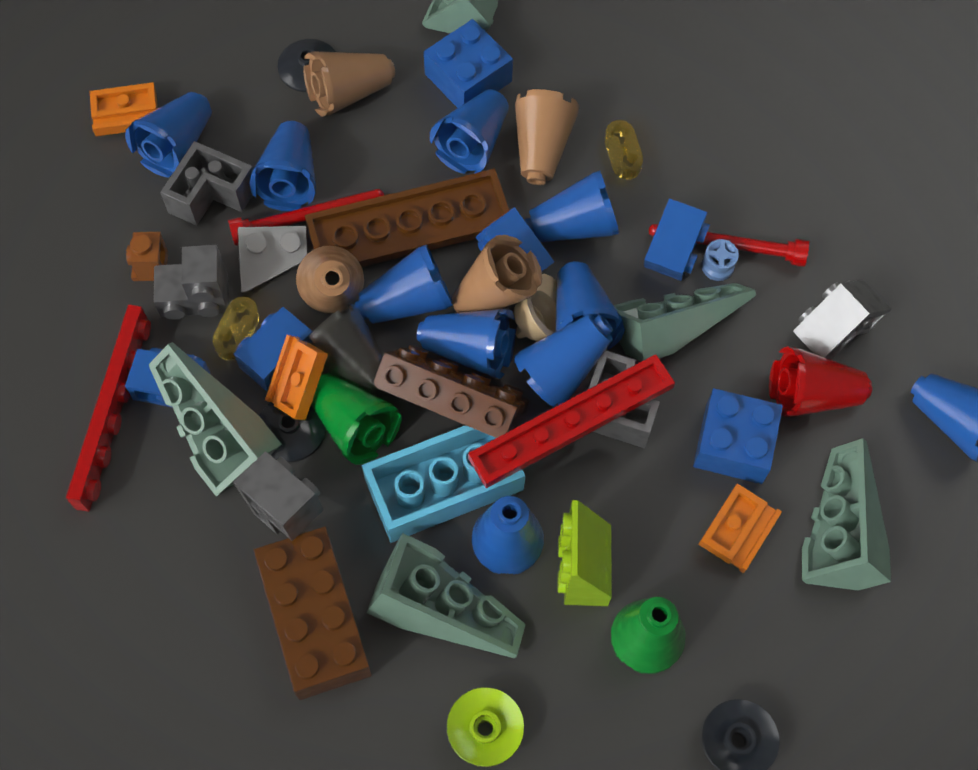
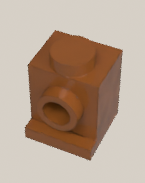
(144, 253)

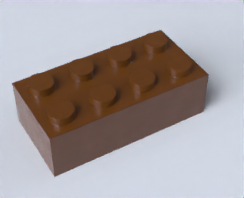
(312, 613)

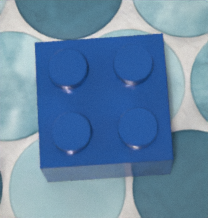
(467, 64)
(738, 436)

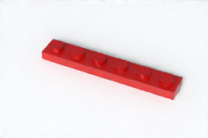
(106, 418)
(570, 421)

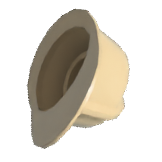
(538, 313)

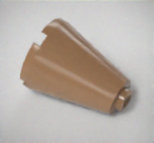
(345, 78)
(543, 132)
(498, 277)
(315, 289)

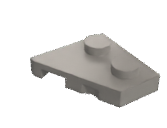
(268, 253)

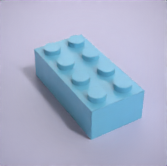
(432, 483)

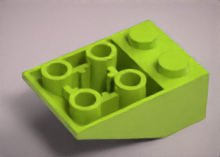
(586, 558)

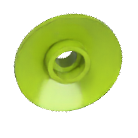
(491, 707)

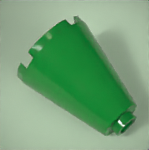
(355, 418)
(648, 635)

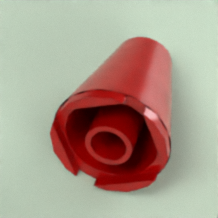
(815, 384)

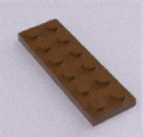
(411, 218)

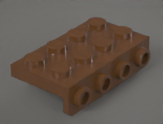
(450, 391)

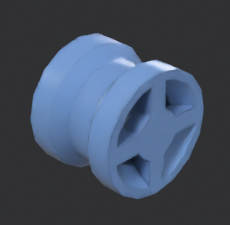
(726, 254)

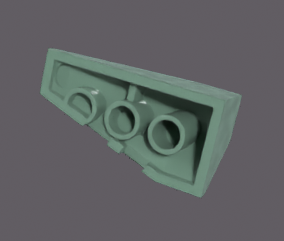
(452, 14)
(677, 320)
(216, 423)
(849, 531)
(433, 599)

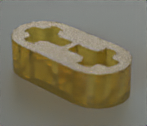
(617, 150)
(229, 325)

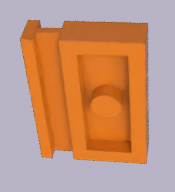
(120, 106)
(296, 377)
(740, 528)

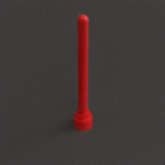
(298, 215)
(792, 251)

